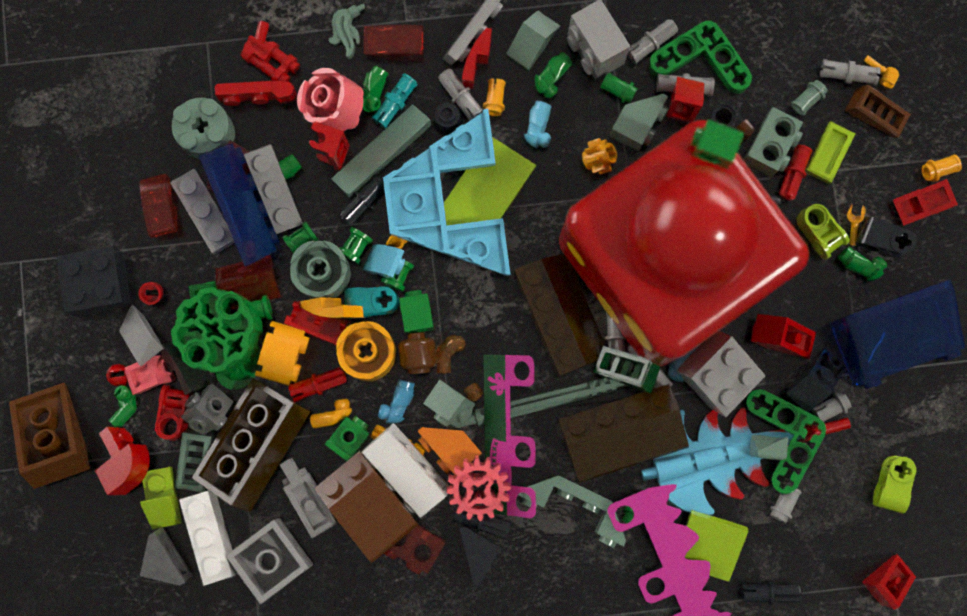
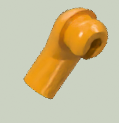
(331, 418)

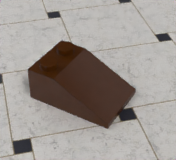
(48, 436)
(365, 506)

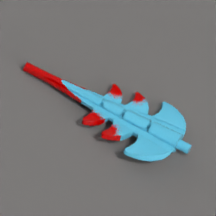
(716, 458)

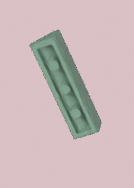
(382, 151)

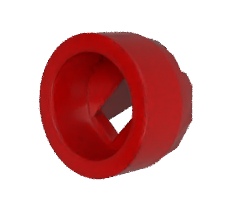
(152, 298)
(116, 381)

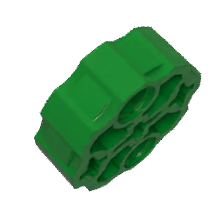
(217, 303)

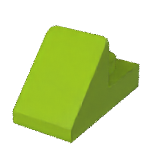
(161, 498)

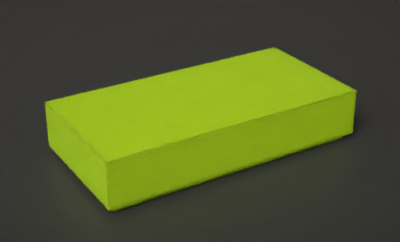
(829, 152)

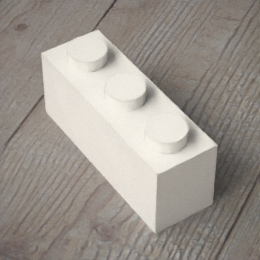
(406, 470)
(208, 536)

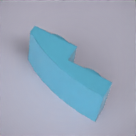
(384, 261)

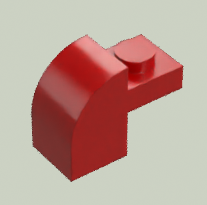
(127, 465)

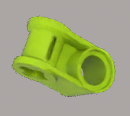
(823, 232)
(895, 488)

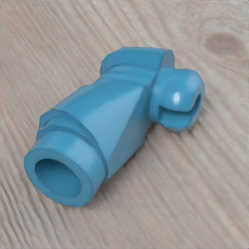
(401, 399)

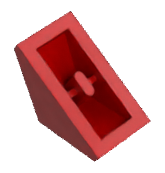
(686, 99)
(890, 582)

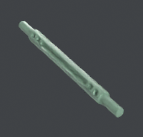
(551, 399)

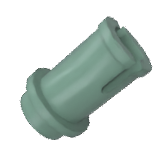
(815, 92)

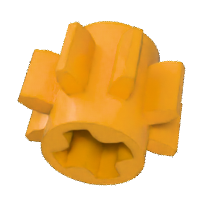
(599, 156)

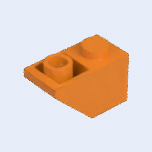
(450, 446)

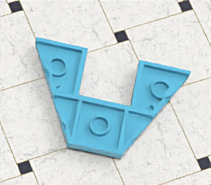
(417, 202)

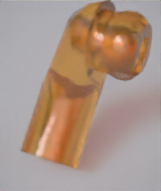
(446, 350)

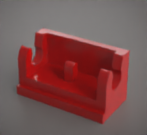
(332, 143)
(320, 327)

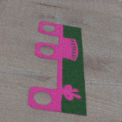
(497, 421)

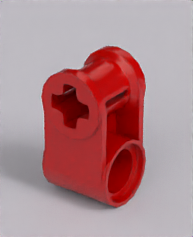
(171, 410)

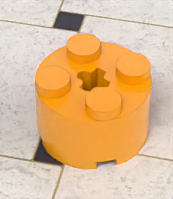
(350, 353)
(281, 354)

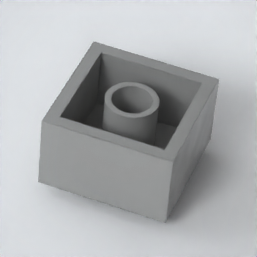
(597, 40)
(721, 373)
(269, 560)

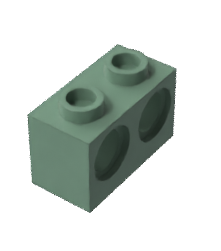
(769, 140)

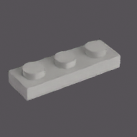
(474, 28)
(273, 188)
(203, 211)

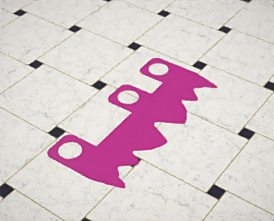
(672, 542)

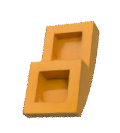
(331, 308)

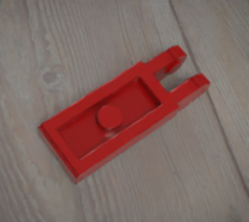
(256, 92)

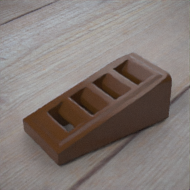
(872, 96)

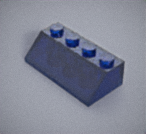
(238, 203)

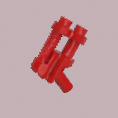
(259, 52)

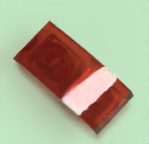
(393, 39)
(157, 205)

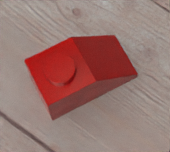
(783, 335)

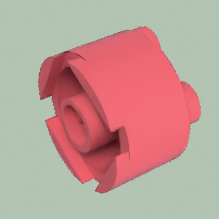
(331, 99)

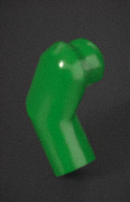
(127, 406)

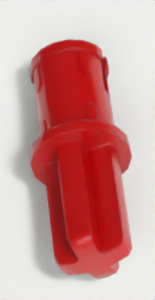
(795, 172)
(317, 384)

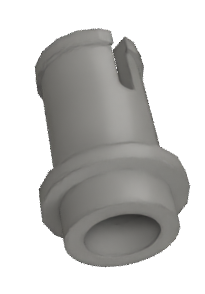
(832, 407)
(785, 505)

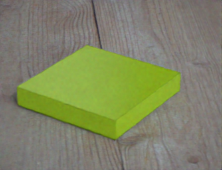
(717, 543)

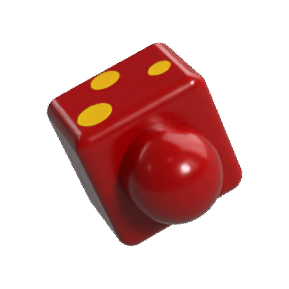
(680, 247)

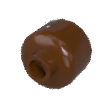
(417, 353)

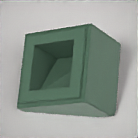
(768, 447)

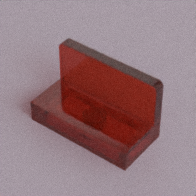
(249, 281)

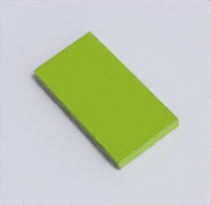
(490, 190)

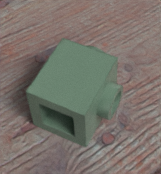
(449, 405)

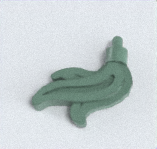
(344, 30)

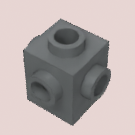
(207, 409)

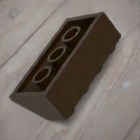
(560, 313)
(624, 433)
(250, 445)

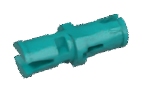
(394, 100)

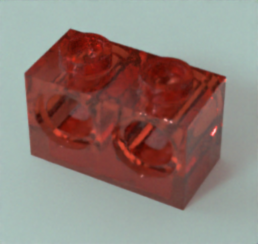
(416, 537)

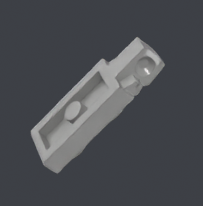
(306, 501)

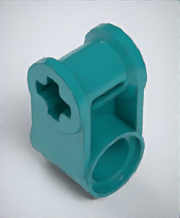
(370, 298)

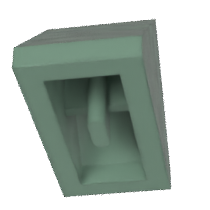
(532, 39)

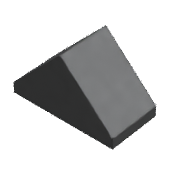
(163, 560)

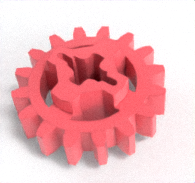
(470, 479)

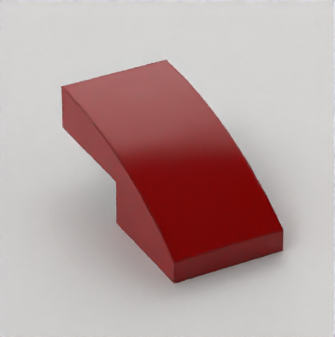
(478, 54)
(925, 202)

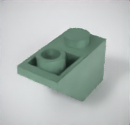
(637, 119)

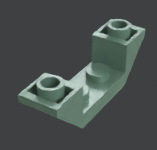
(591, 502)

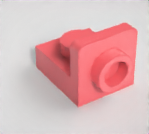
(148, 375)

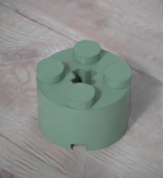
(195, 115)
(327, 256)

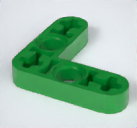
(702, 46)
(796, 429)

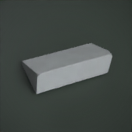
(140, 336)

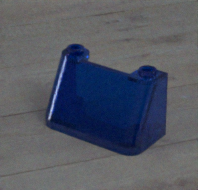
(900, 334)

